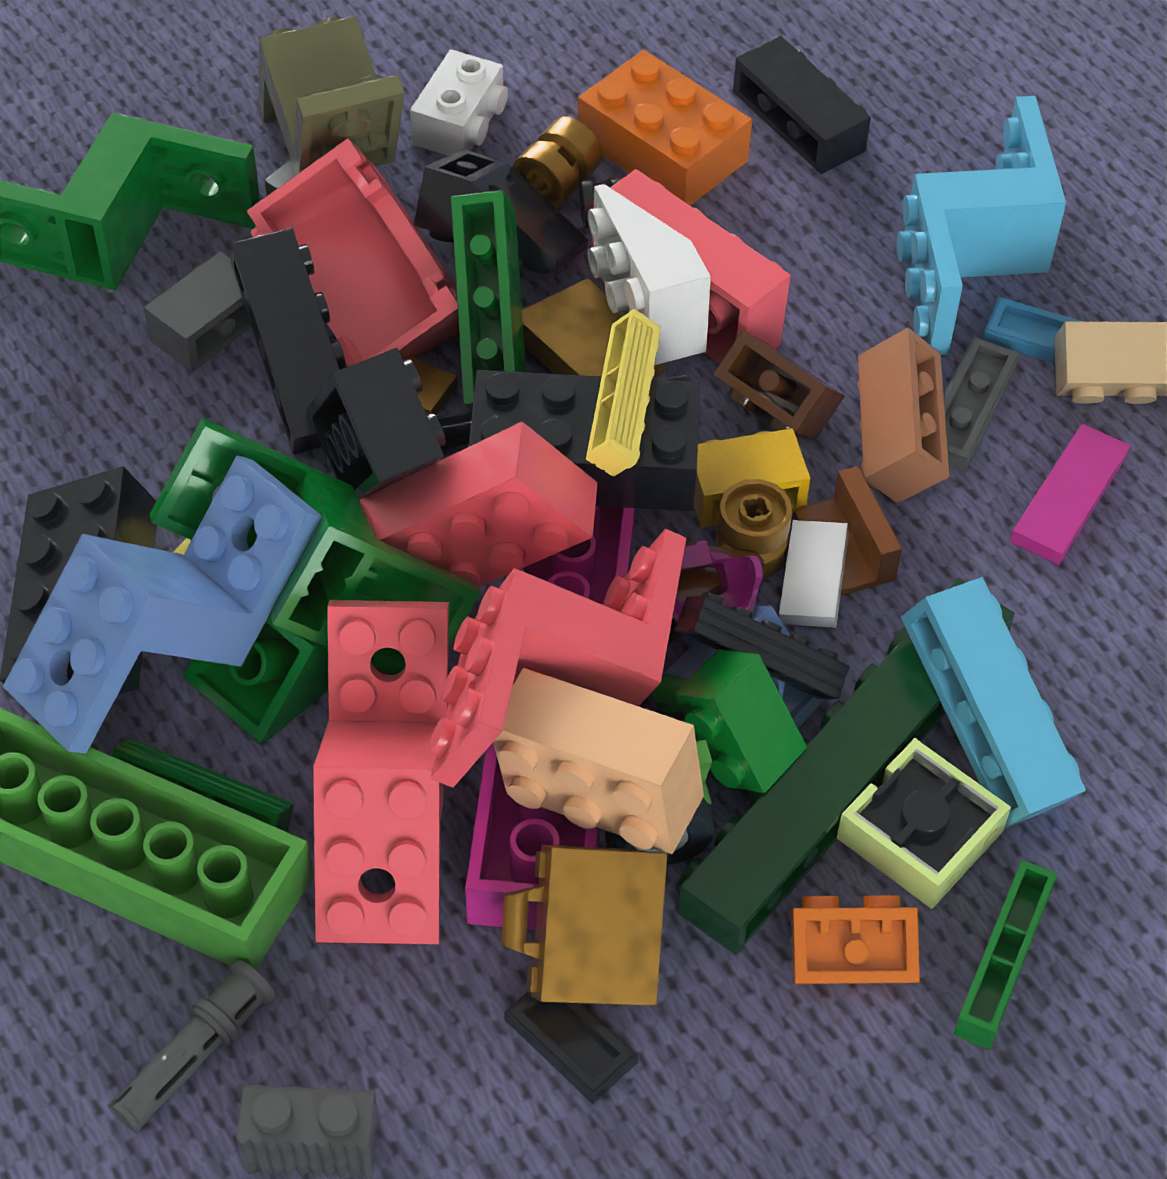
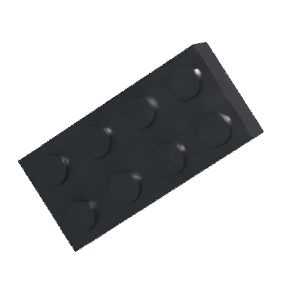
(563, 414)
(375, 423)
(99, 505)

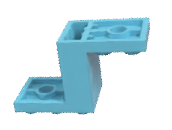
(980, 223)

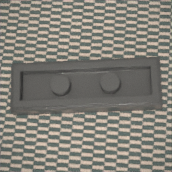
(975, 396)

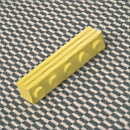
(623, 393)

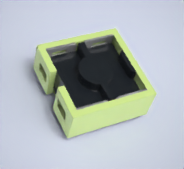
(923, 823)

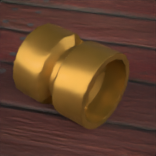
(560, 159)
(756, 519)

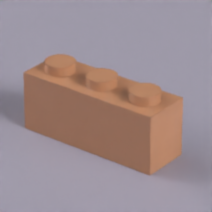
(902, 416)

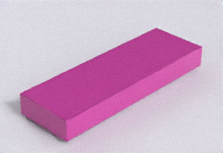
(1069, 494)

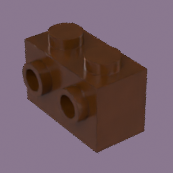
(777, 385)

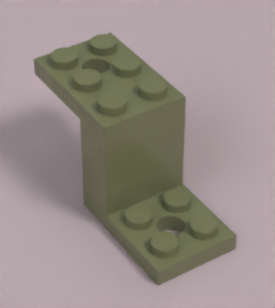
(327, 91)

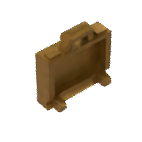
(572, 331)
(593, 925)

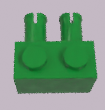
(739, 716)

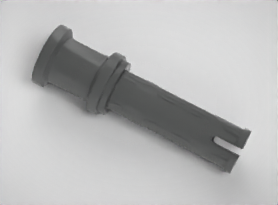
(211, 1024)

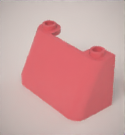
(366, 256)

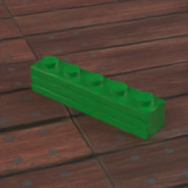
(207, 783)
(1005, 955)

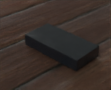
(573, 1043)

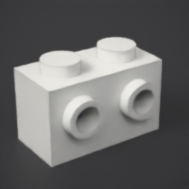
(458, 104)

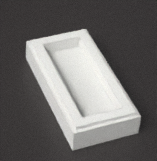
(814, 573)

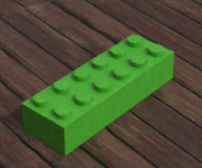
(146, 846)

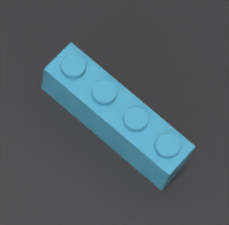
(992, 700)

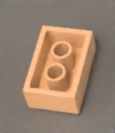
(599, 761)

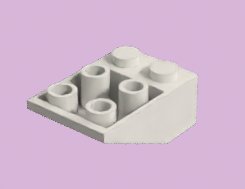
(650, 271)

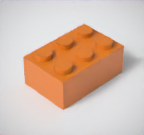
(666, 127)

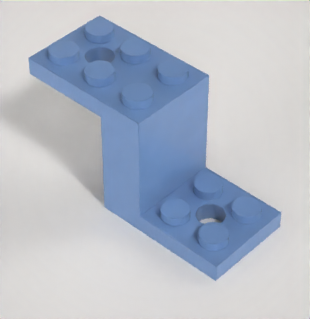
(162, 602)

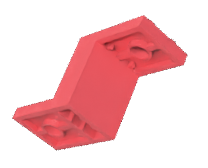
(560, 634)
(376, 773)

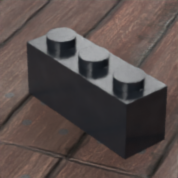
(801, 104)

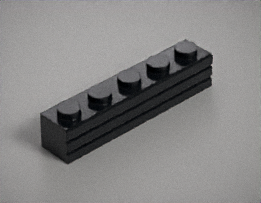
(785, 656)

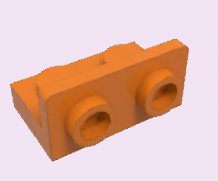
(854, 943)

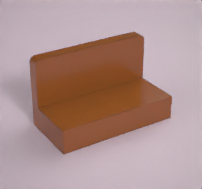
(872, 546)

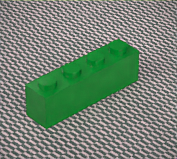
(487, 286)

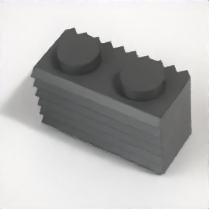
(308, 1130)

